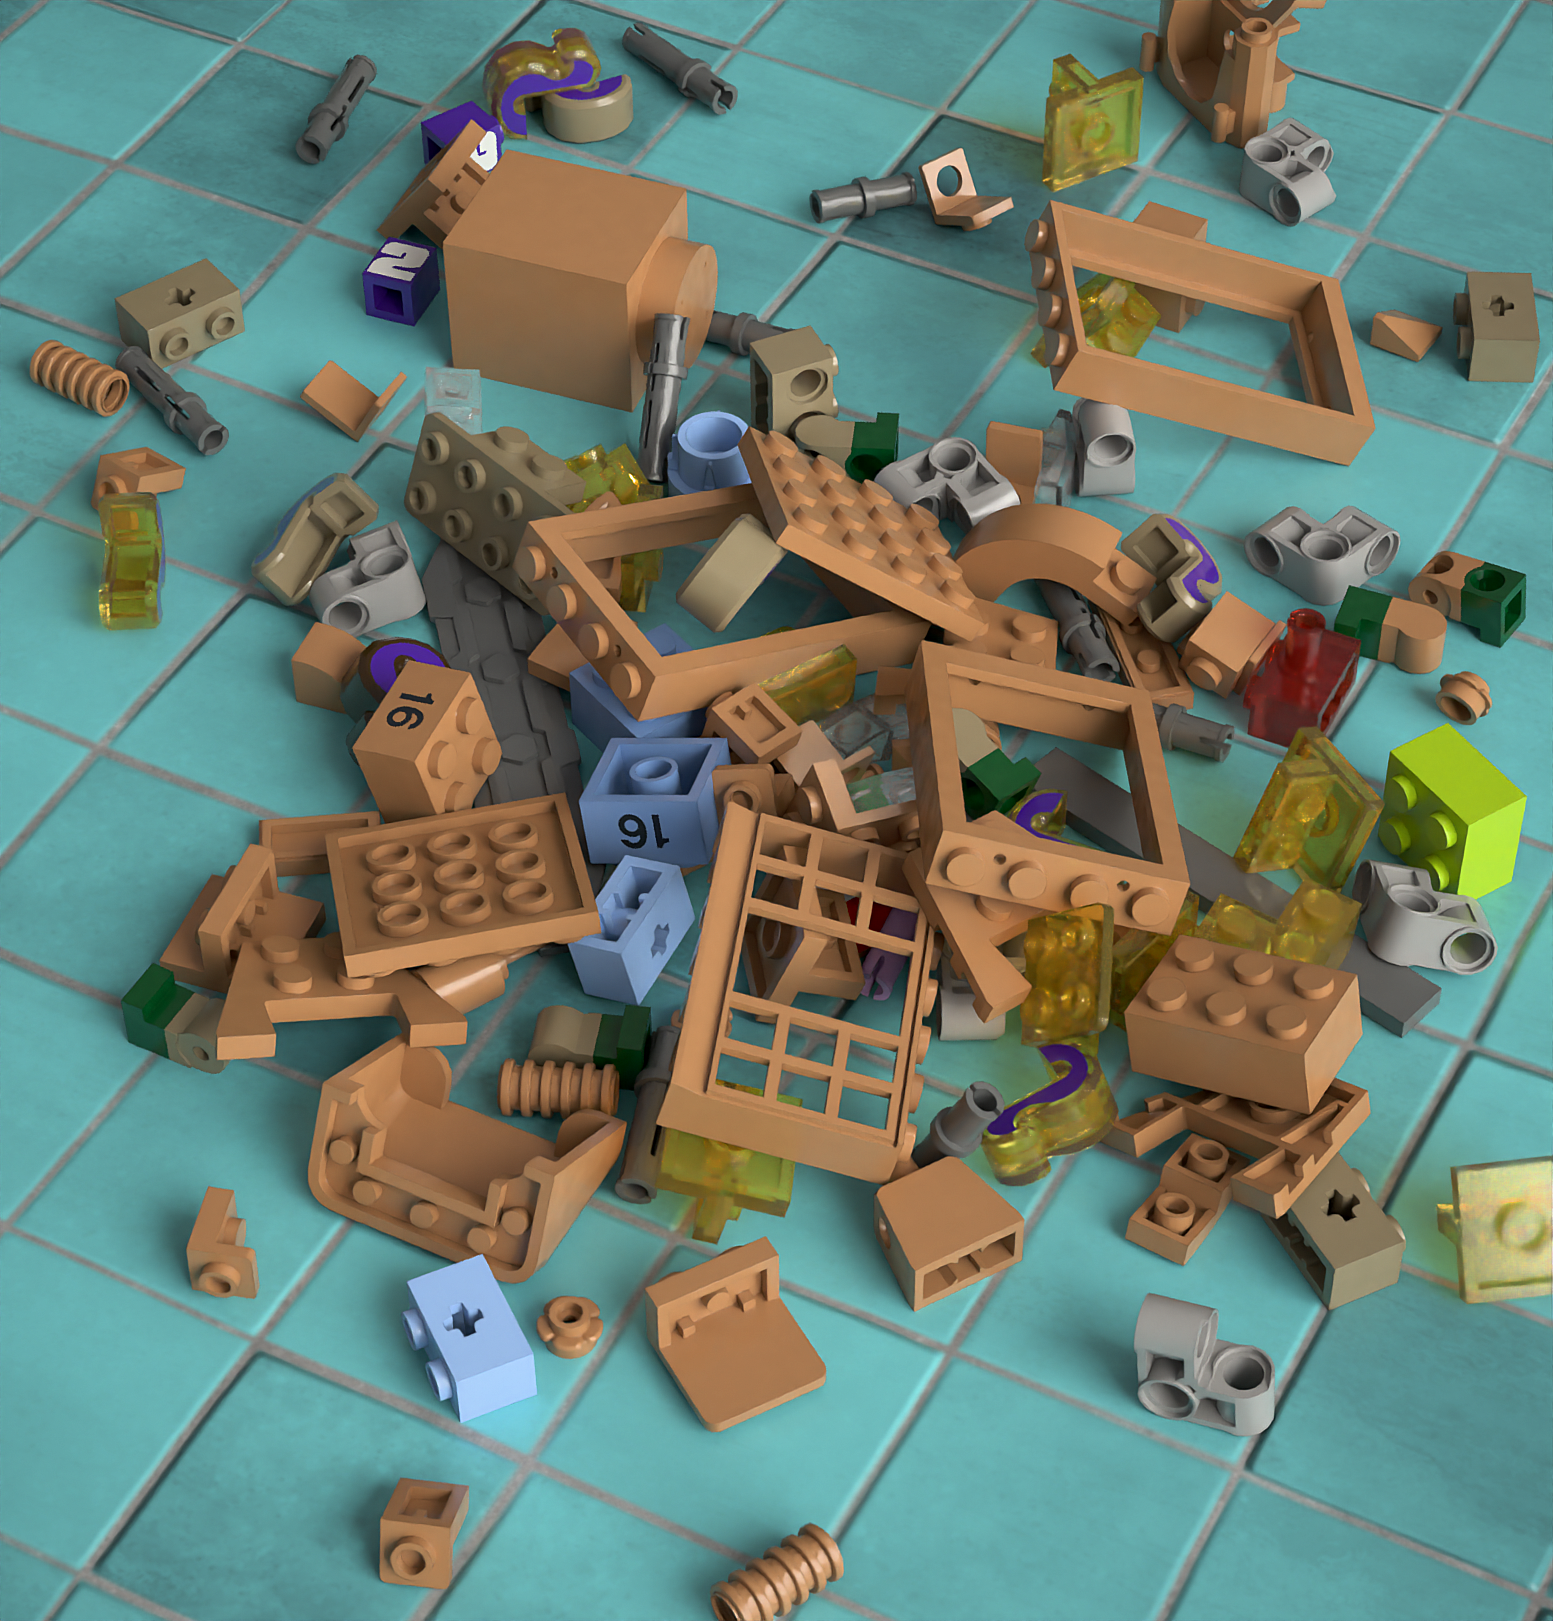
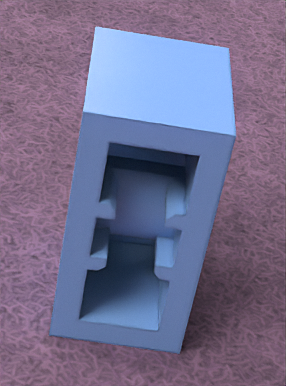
(644, 918)
(470, 1339)

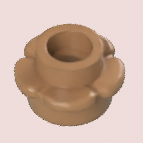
(1464, 697)
(570, 1339)

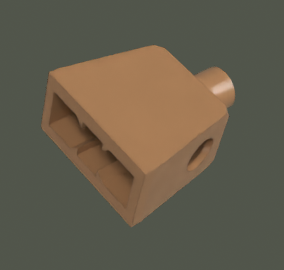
(944, 1229)

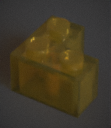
(1312, 928)

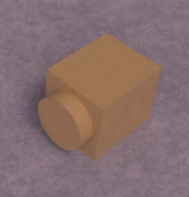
(564, 276)

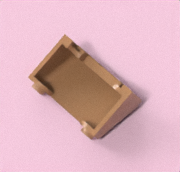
(446, 1175)

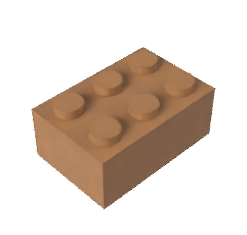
(1244, 1023)

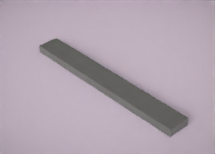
(1106, 816)

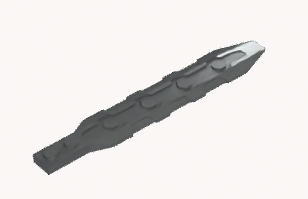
(492, 636)

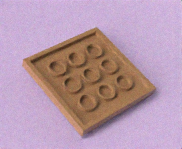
(858, 532)
(460, 886)

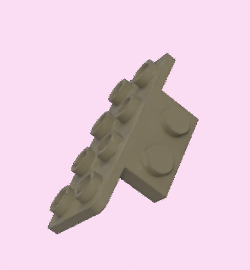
(485, 491)

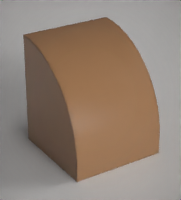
(321, 665)

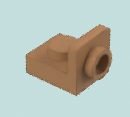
(136, 472)
(752, 725)
(752, 788)
(217, 1249)
(421, 1532)

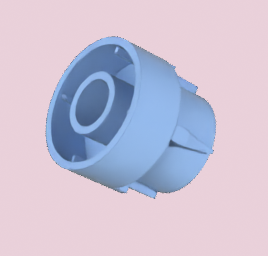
(707, 454)

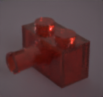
(1302, 680)

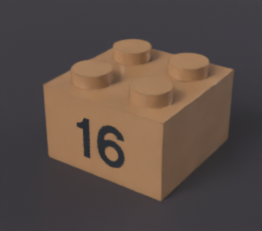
(428, 744)

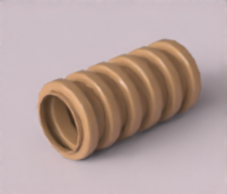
(79, 378)
(556, 1089)
(779, 1578)

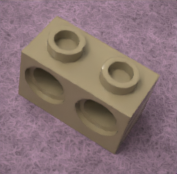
(791, 381)

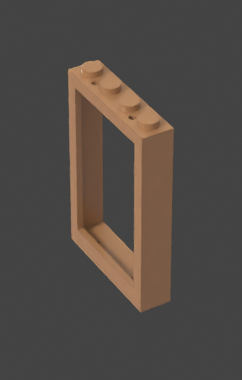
(1337, 408)
(659, 686)
(1035, 868)

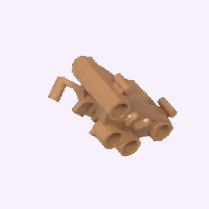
(1222, 77)

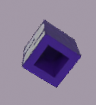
(443, 127)
(401, 281)

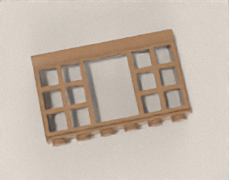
(761, 1123)

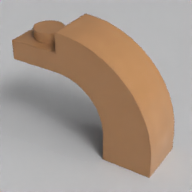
(1054, 546)

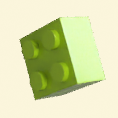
(1451, 813)

